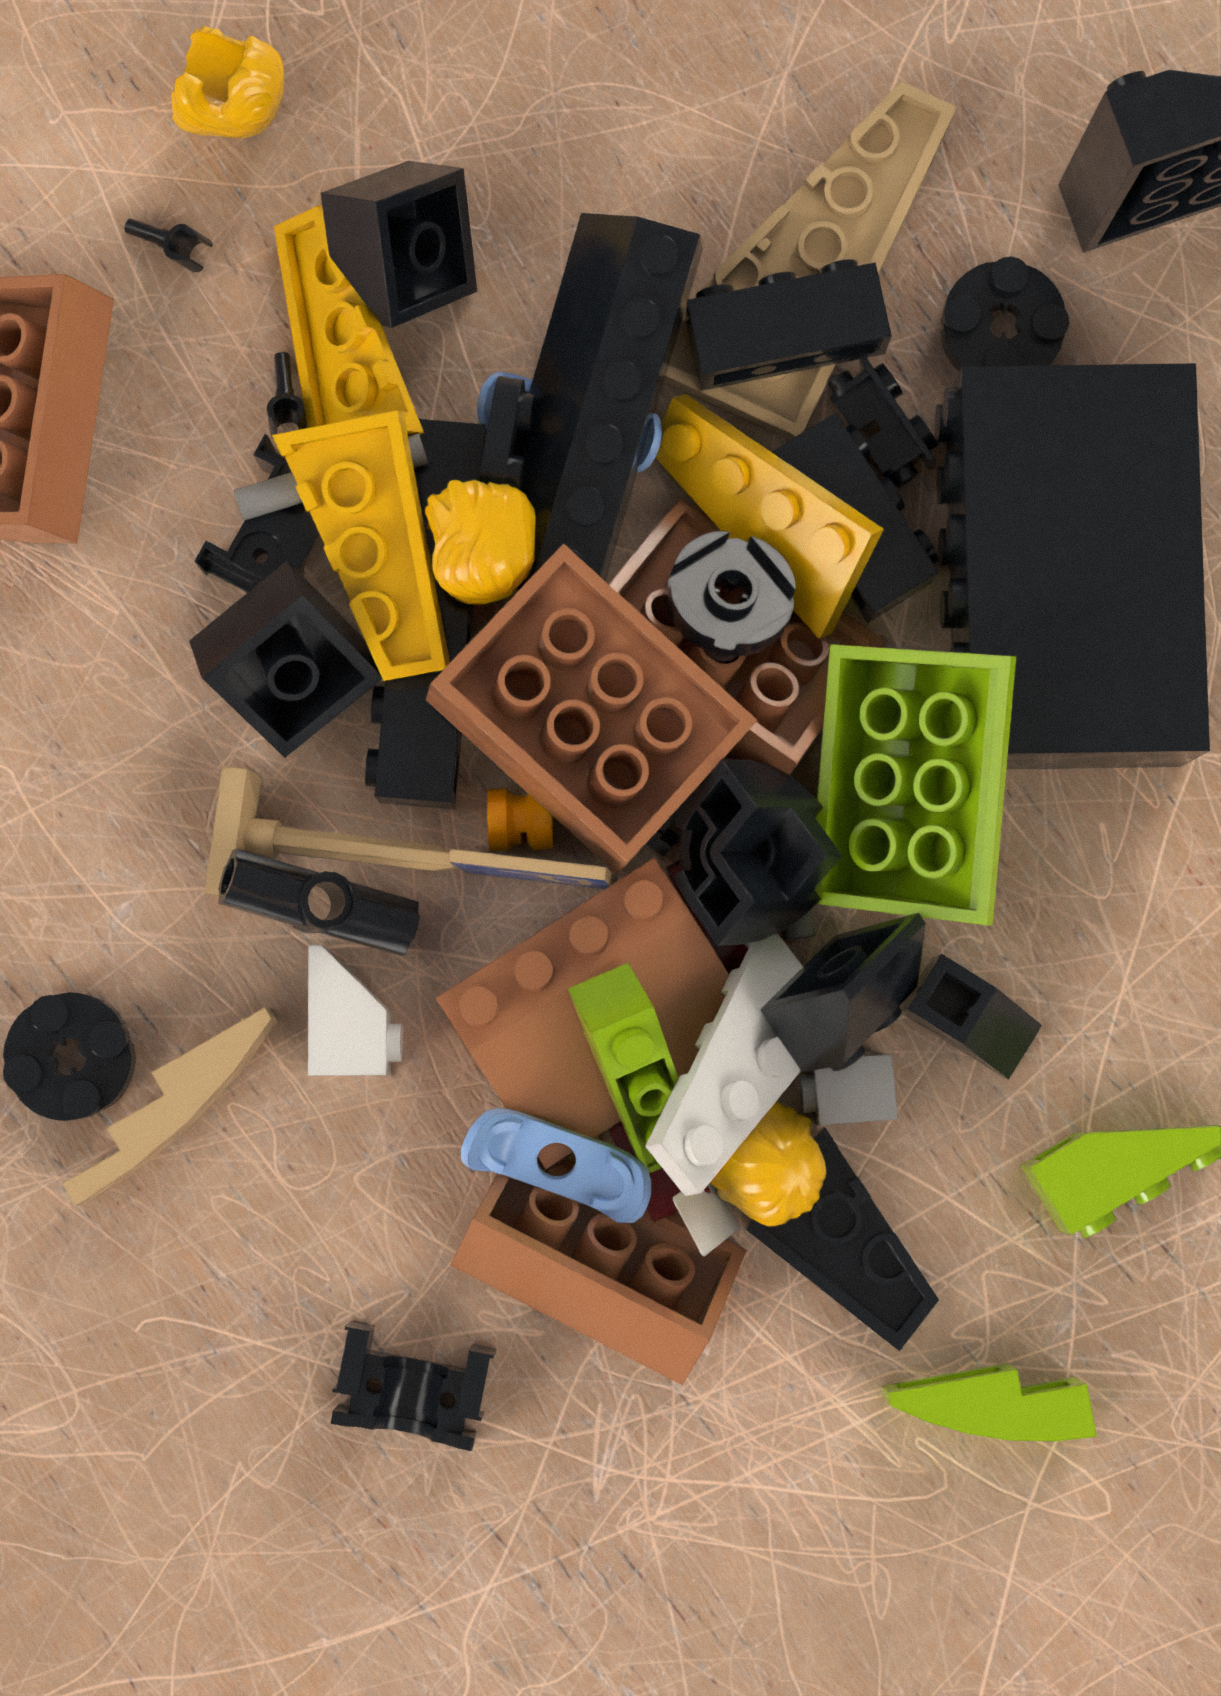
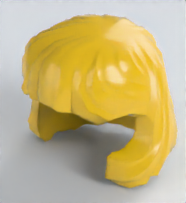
(227, 86)
(481, 540)
(774, 1169)

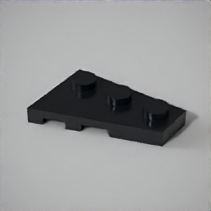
(853, 1253)

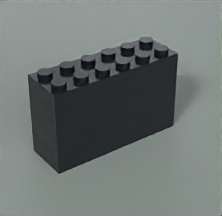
(1080, 556)

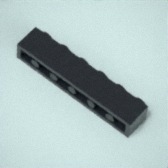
(418, 744)

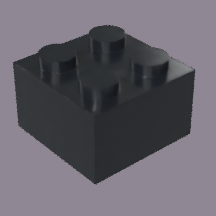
(285, 659)

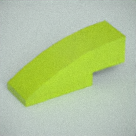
(995, 1405)

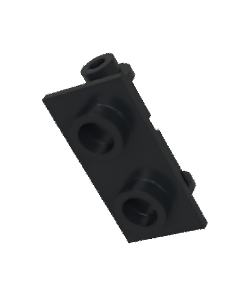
(872, 399)

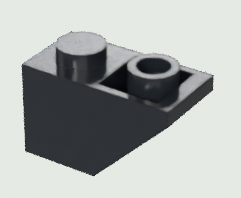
(971, 1015)

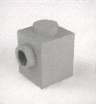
(853, 1094)

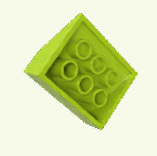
(915, 780)

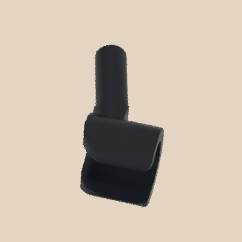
(175, 242)
(285, 405)

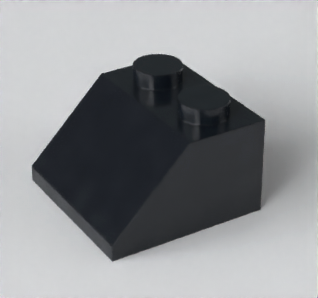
(403, 239)
(847, 993)

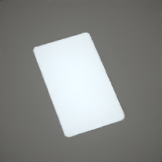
(706, 1218)

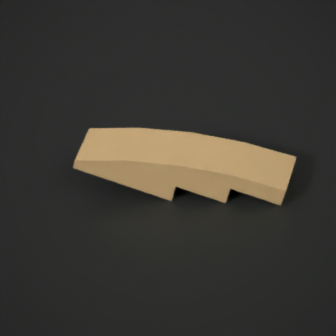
(188, 1090)

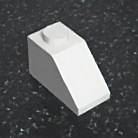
(346, 1022)

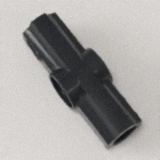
(282, 893)

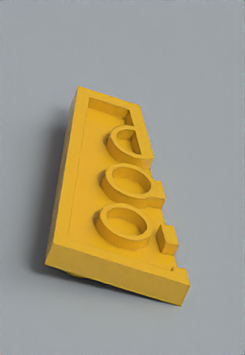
(336, 338)
(764, 497)
(369, 514)

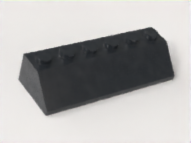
(602, 379)

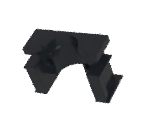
(279, 534)
(409, 1391)

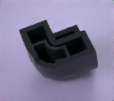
(751, 852)

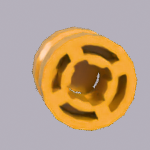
(517, 820)

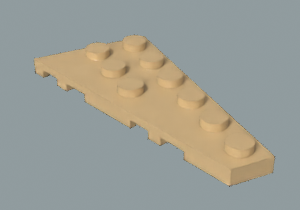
(841, 212)

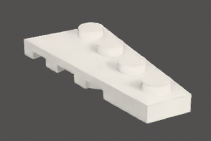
(733, 1077)

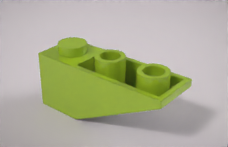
(628, 1051)
(1101, 1170)

